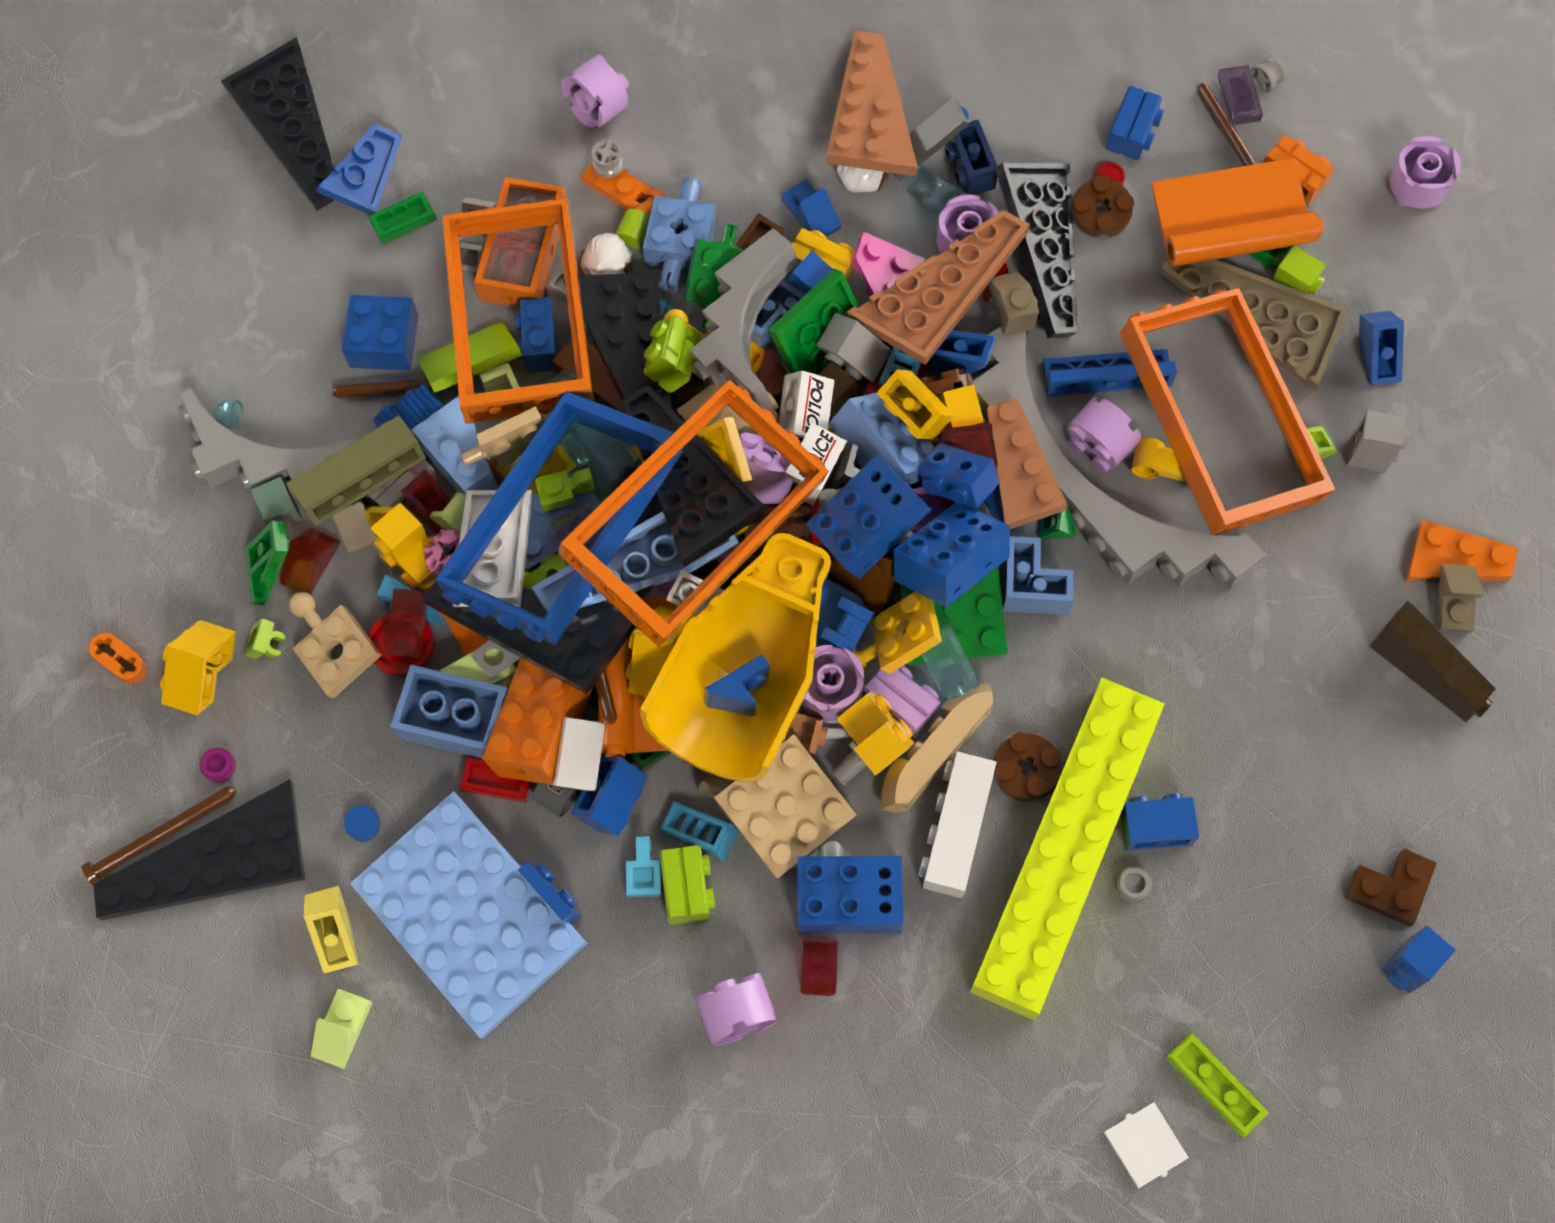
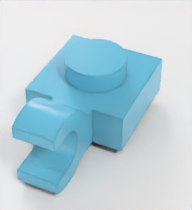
(644, 874)

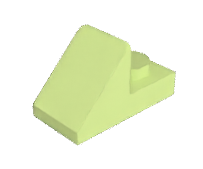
(339, 1030)

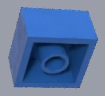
(380, 332)

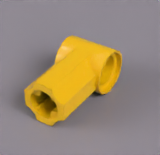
(1155, 460)

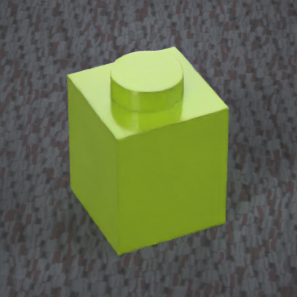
(1301, 271)

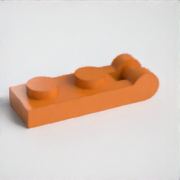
(622, 190)

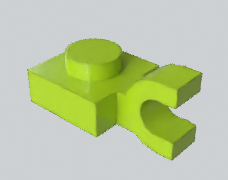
(558, 489)

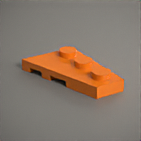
(1445, 545)

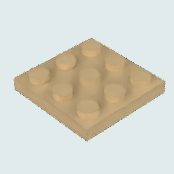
(786, 810)

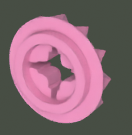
(434, 553)

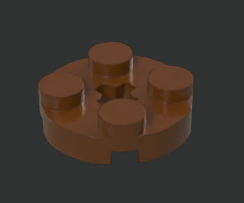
(1104, 191)
(949, 381)
(1044, 758)

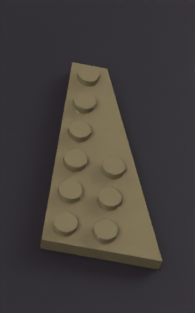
(1293, 323)

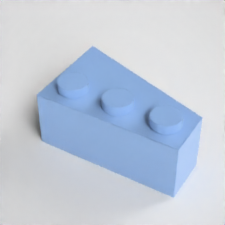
(444, 439)

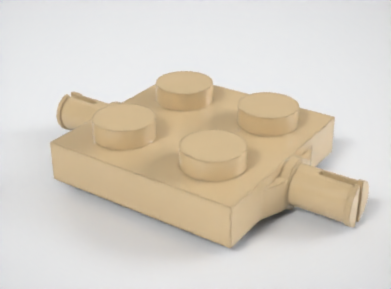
(506, 440)

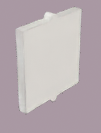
(1146, 1145)

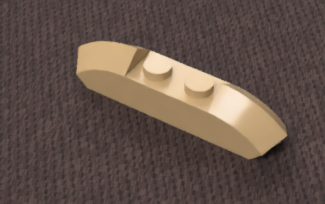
(911, 777)

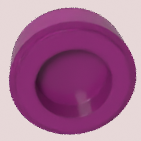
(217, 765)

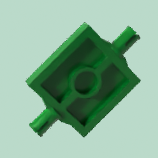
(705, 261)

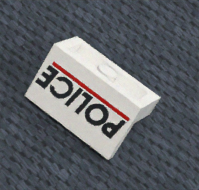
(805, 401)
(826, 446)

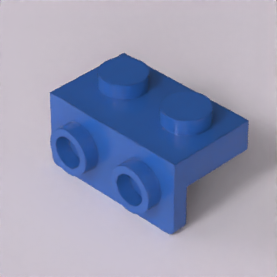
(559, 901)

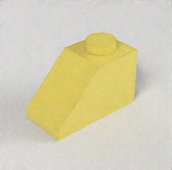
(330, 929)

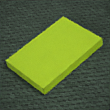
(487, 350)

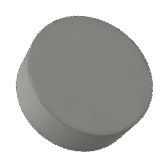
(1133, 884)

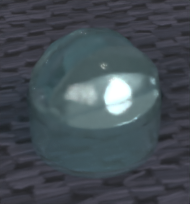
(229, 411)

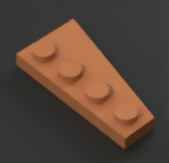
(1024, 476)

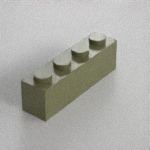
(356, 470)

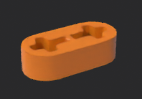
(122, 652)

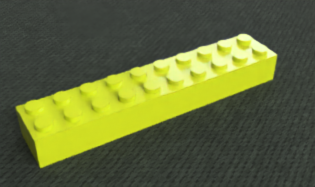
(1067, 850)

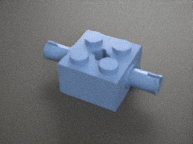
(673, 232)

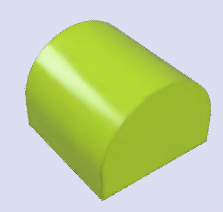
(633, 228)

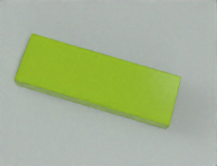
(1217, 1085)

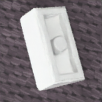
(579, 754)

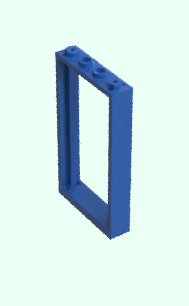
(568, 410)

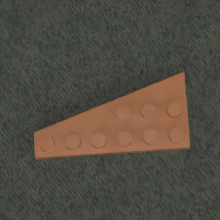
(869, 115)
(937, 293)

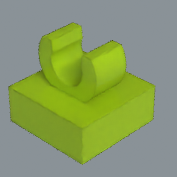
(260, 638)

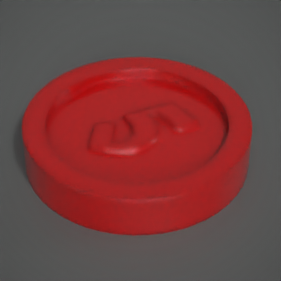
(1112, 171)

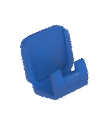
(841, 617)

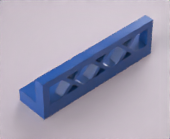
(1102, 377)

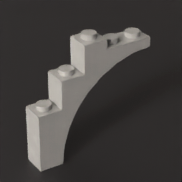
(732, 317)
(225, 455)

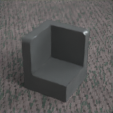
(845, 467)

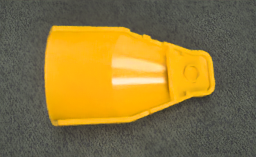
(763, 612)

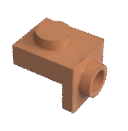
(808, 731)

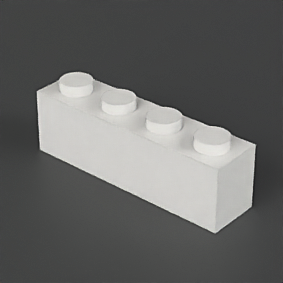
(959, 824)

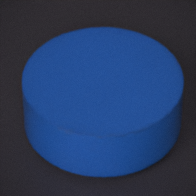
(362, 823)

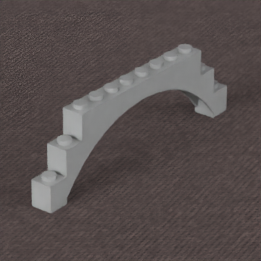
(1121, 535)

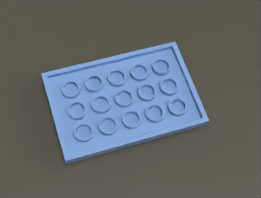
(467, 915)

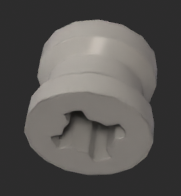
(1269, 72)
(603, 151)

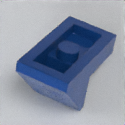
(811, 208)
(732, 690)

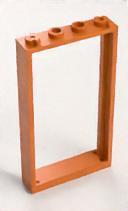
(1276, 393)
(514, 401)
(615, 590)

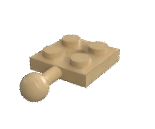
(317, 646)

